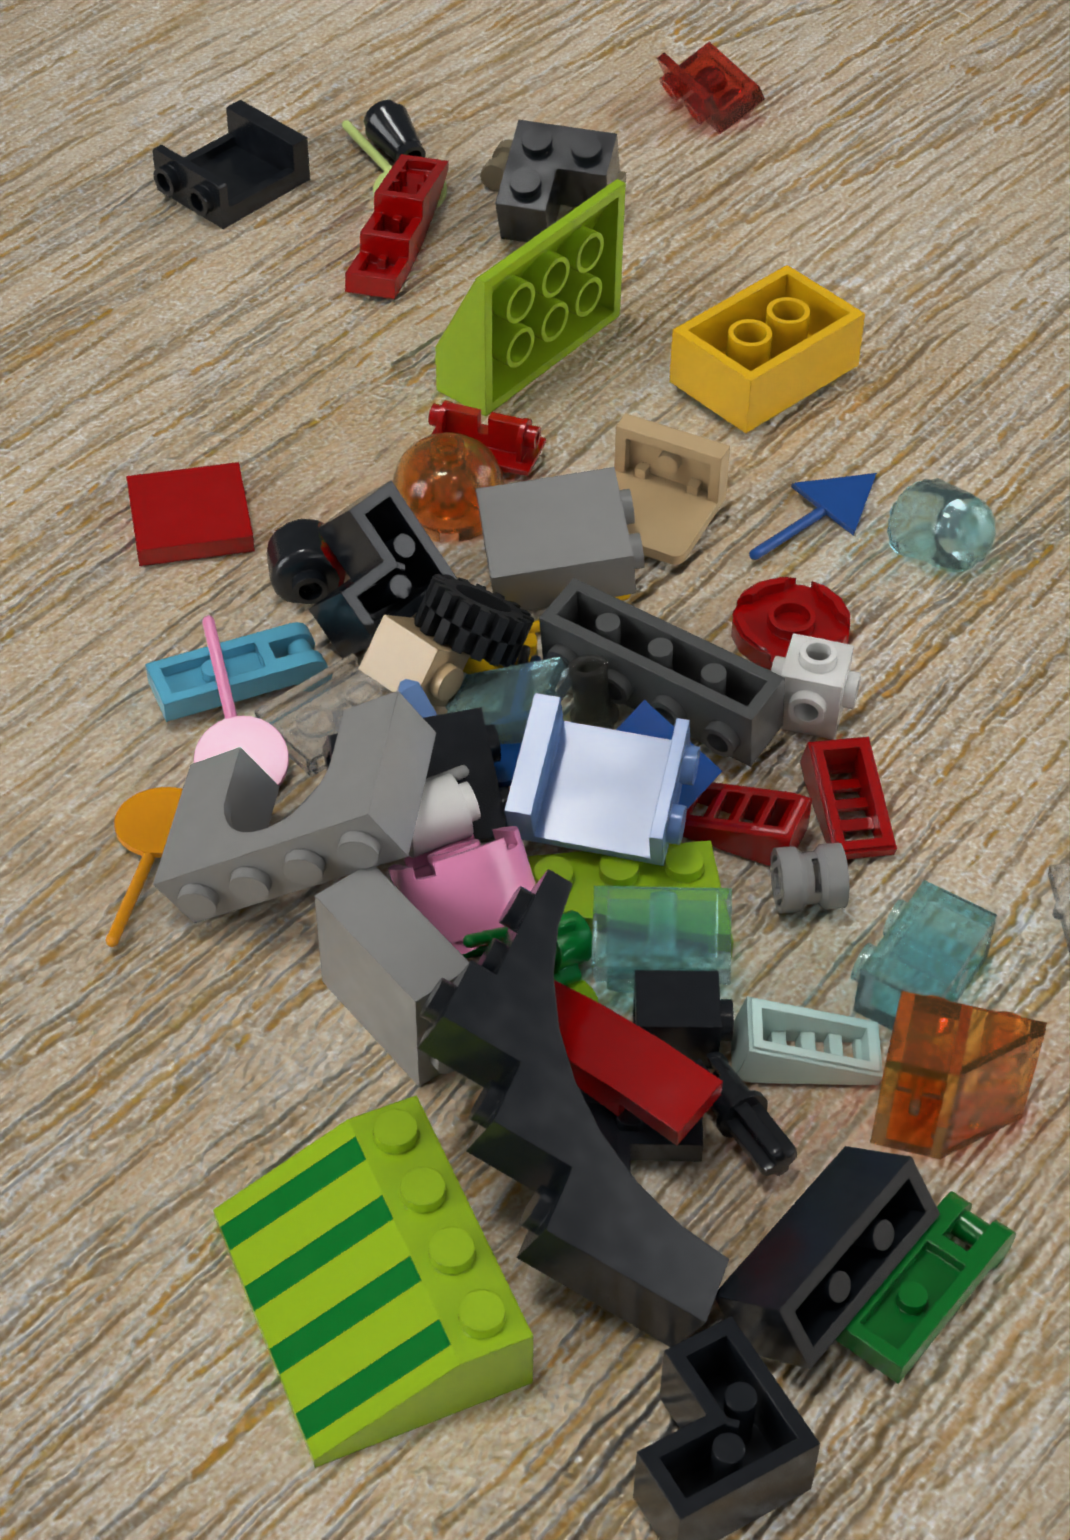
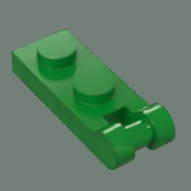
(926, 1288)

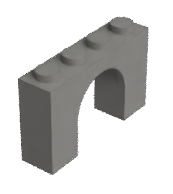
(357, 817)

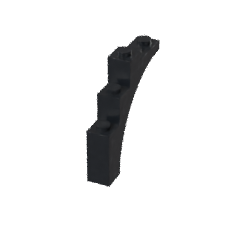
(588, 1213)

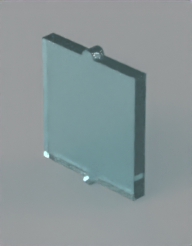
(508, 692)

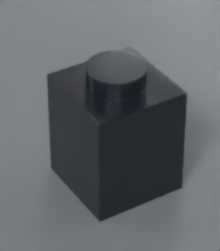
(683, 1010)

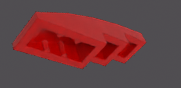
(397, 227)
(632, 1067)

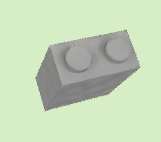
(559, 530)
(384, 963)

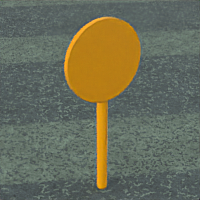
(142, 828)

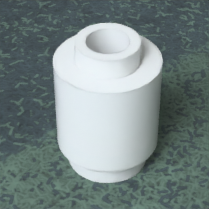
(444, 815)

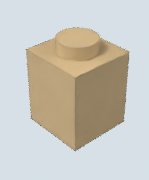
(405, 652)

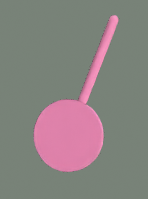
(250, 733)

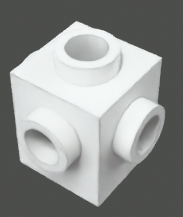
(816, 684)

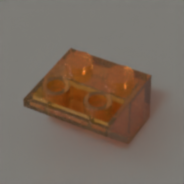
(953, 1074)

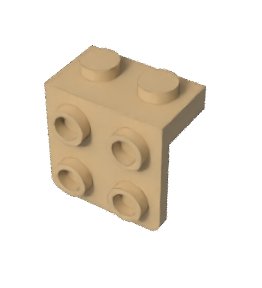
(673, 484)

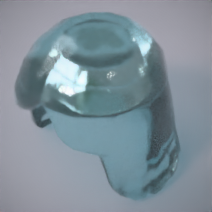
(941, 525)

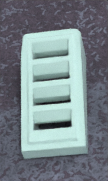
(780, 1063)

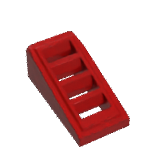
(857, 758)
(777, 819)

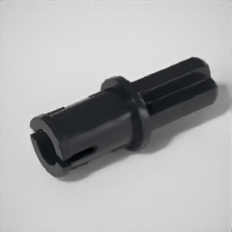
(746, 1119)

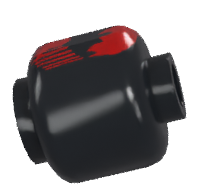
(302, 561)

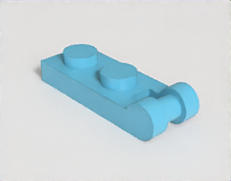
(188, 682)

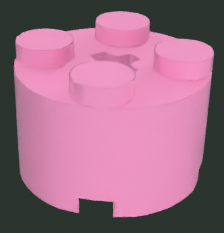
(466, 883)

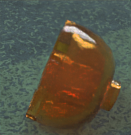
(441, 481)

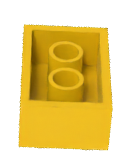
(766, 348)

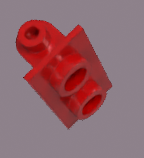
(510, 438)

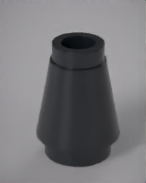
(392, 130)

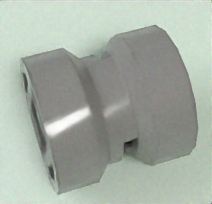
(809, 877)

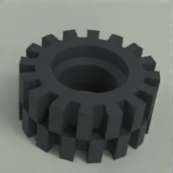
(473, 620)

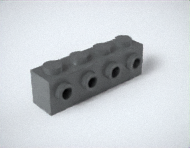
(727, 699)

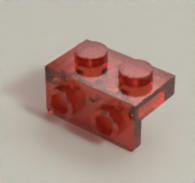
(710, 87)

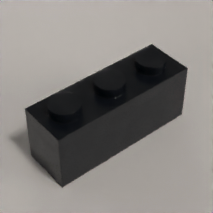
(828, 1255)

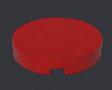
(779, 607)

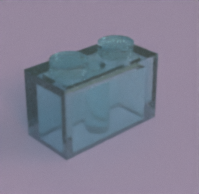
(660, 932)
(926, 950)

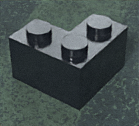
(548, 169)
(387, 566)
(736, 1445)

